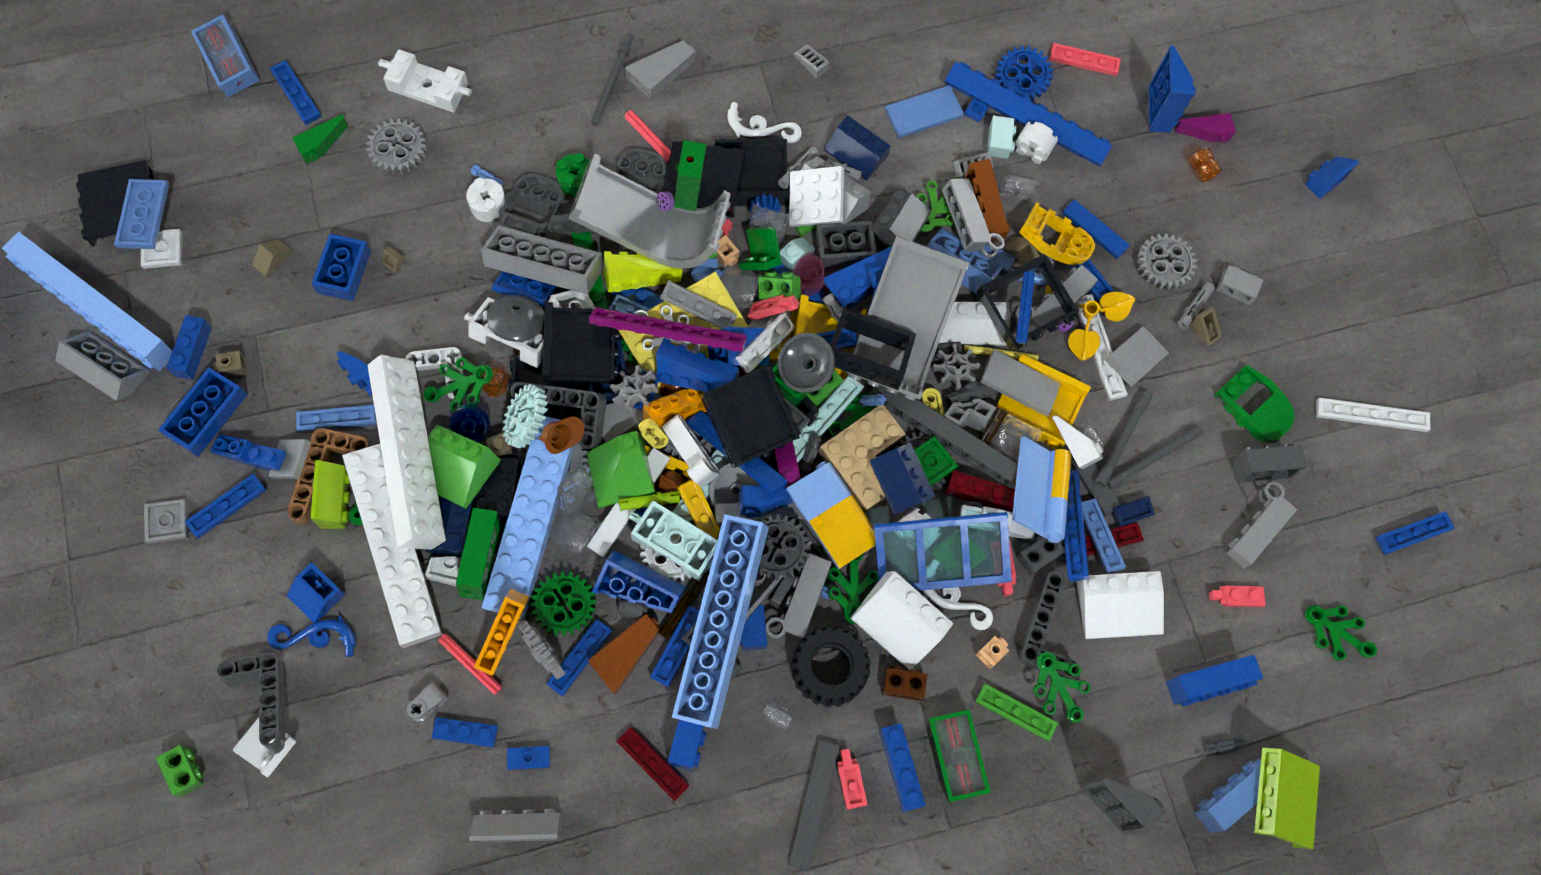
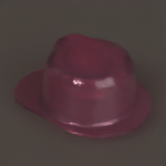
(811, 274)

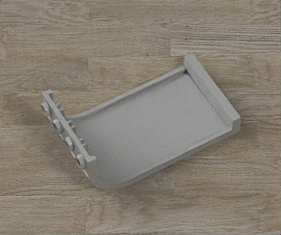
(633, 219)
(918, 297)

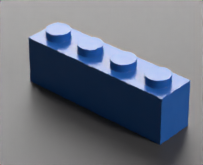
(902, 767)

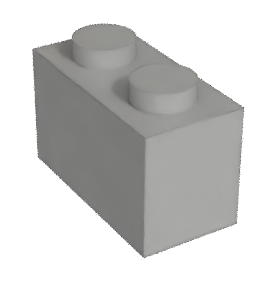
(1239, 284)

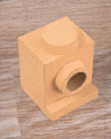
(729, 248)
(990, 658)

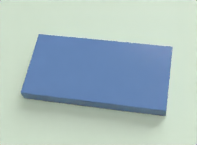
(924, 111)
(141, 214)

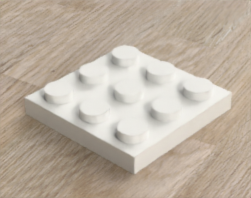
(816, 196)

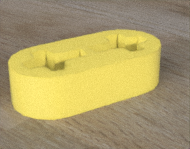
(656, 431)

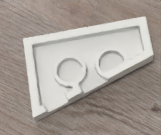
(445, 569)

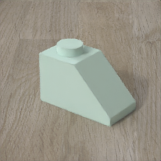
(794, 251)

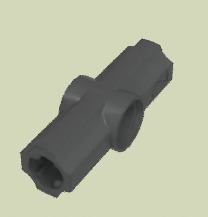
(972, 391)

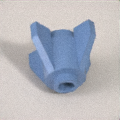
(706, 269)

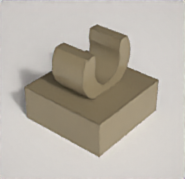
(392, 259)

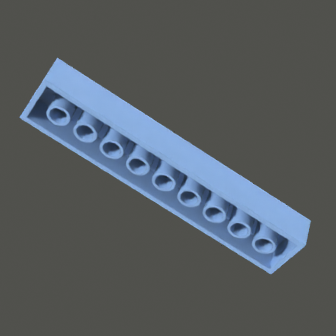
(87, 302)
(528, 523)
(720, 621)

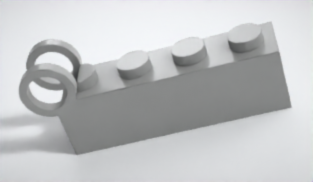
(969, 218)
(1077, 285)
(1263, 528)
(805, 598)

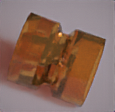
(1204, 163)

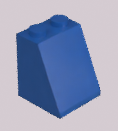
(728, 356)

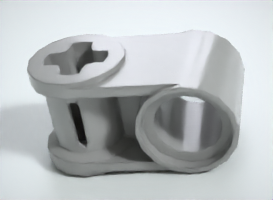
(427, 701)

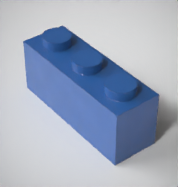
(189, 347)

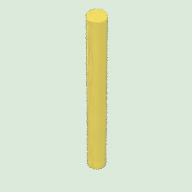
(987, 351)

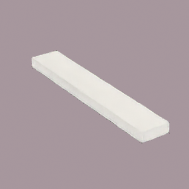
(1110, 379)
(1373, 414)
(617, 519)

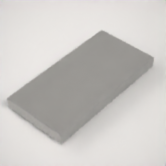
(1020, 383)

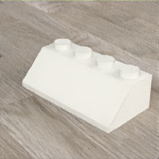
(973, 325)

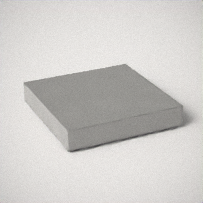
(294, 460)
(166, 521)

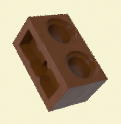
(904, 689)

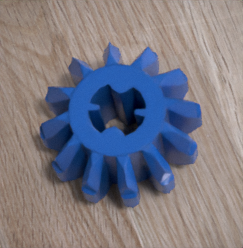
(767, 202)

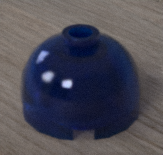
(471, 422)

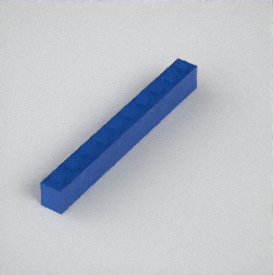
(1023, 111)

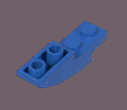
(358, 371)
(248, 453)

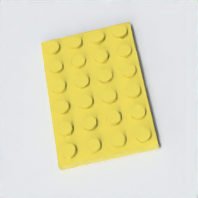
(708, 288)

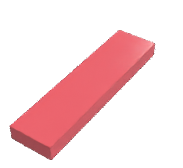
(1085, 59)

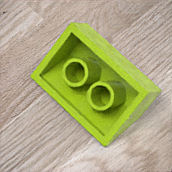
(330, 495)

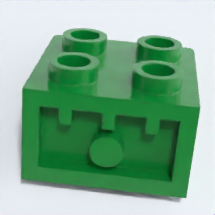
(763, 249)

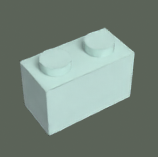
(1000, 137)

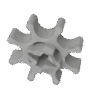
(955, 367)
(641, 385)

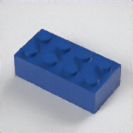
(203, 412)
(1215, 681)

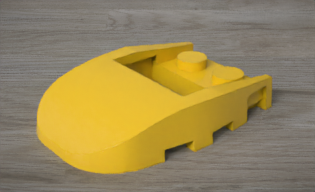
(1073, 244)

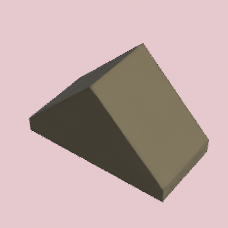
(1021, 249)
(270, 256)
(1206, 326)

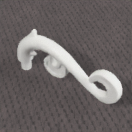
(759, 121)
(953, 604)

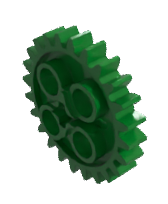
(547, 613)

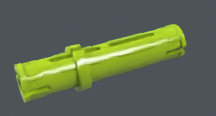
(646, 500)

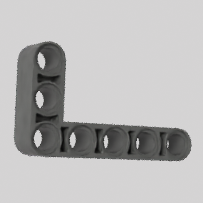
(584, 402)
(1042, 628)
(266, 675)

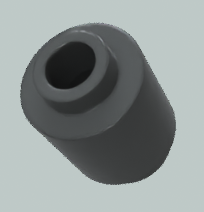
(632, 610)

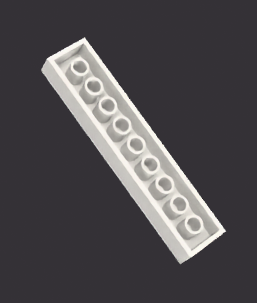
(406, 453)
(397, 567)

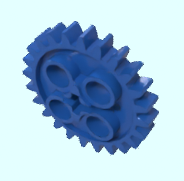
(1034, 62)

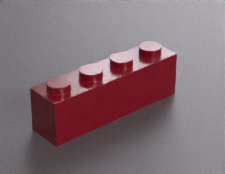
(976, 489)

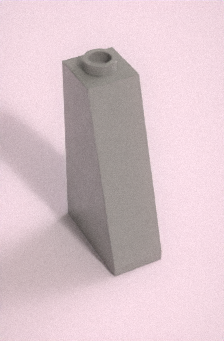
(661, 68)
(621, 421)

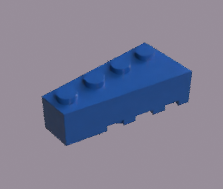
(853, 282)
(691, 370)
(637, 583)

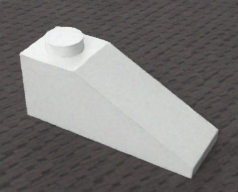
(1082, 447)

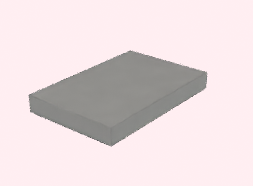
(1136, 356)

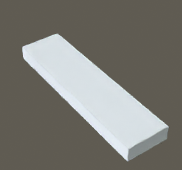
(765, 342)

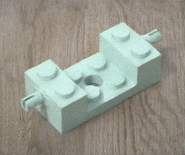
(655, 530)

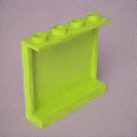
(1287, 798)

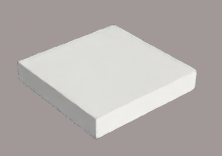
(167, 250)

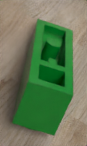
(318, 140)

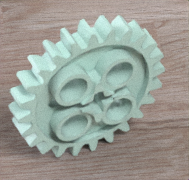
(524, 416)

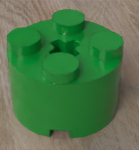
(570, 172)

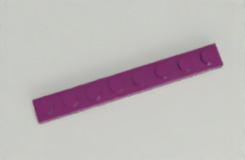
(668, 329)

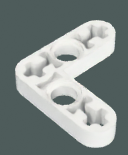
(444, 358)

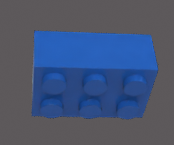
(341, 267)

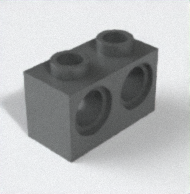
(1042, 556)

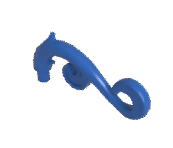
(311, 631)

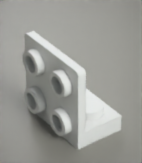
(254, 752)

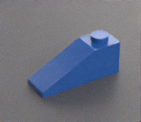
(757, 501)

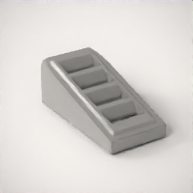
(811, 67)
(965, 162)

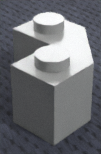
(974, 413)

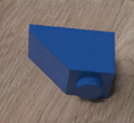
(754, 631)

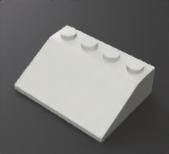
(1122, 605)
(901, 620)

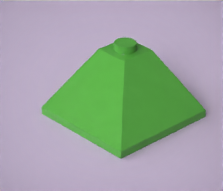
(620, 469)

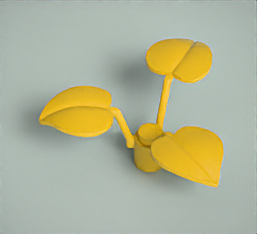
(1116, 308)

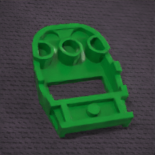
(1270, 419)

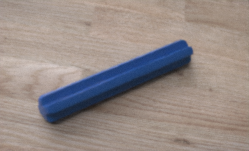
(1025, 307)

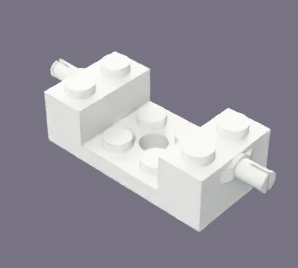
(408, 77)
(530, 350)

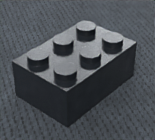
(499, 489)

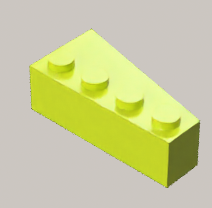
(635, 271)

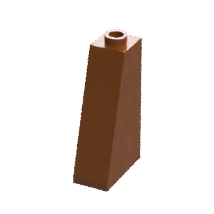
(622, 655)

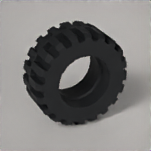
(845, 643)

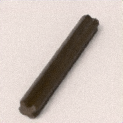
(682, 606)

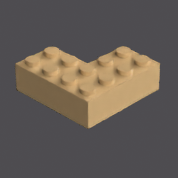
(858, 445)

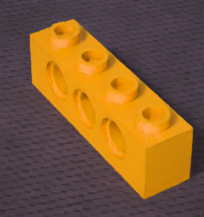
(685, 403)
(501, 631)

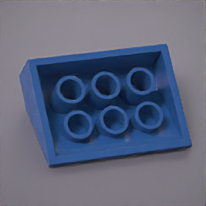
(1169, 92)

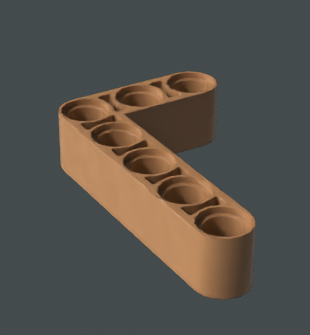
(324, 449)

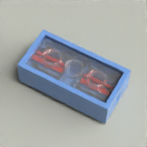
(225, 55)

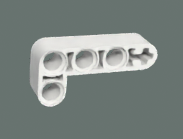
(701, 467)

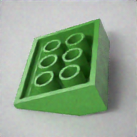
(459, 465)

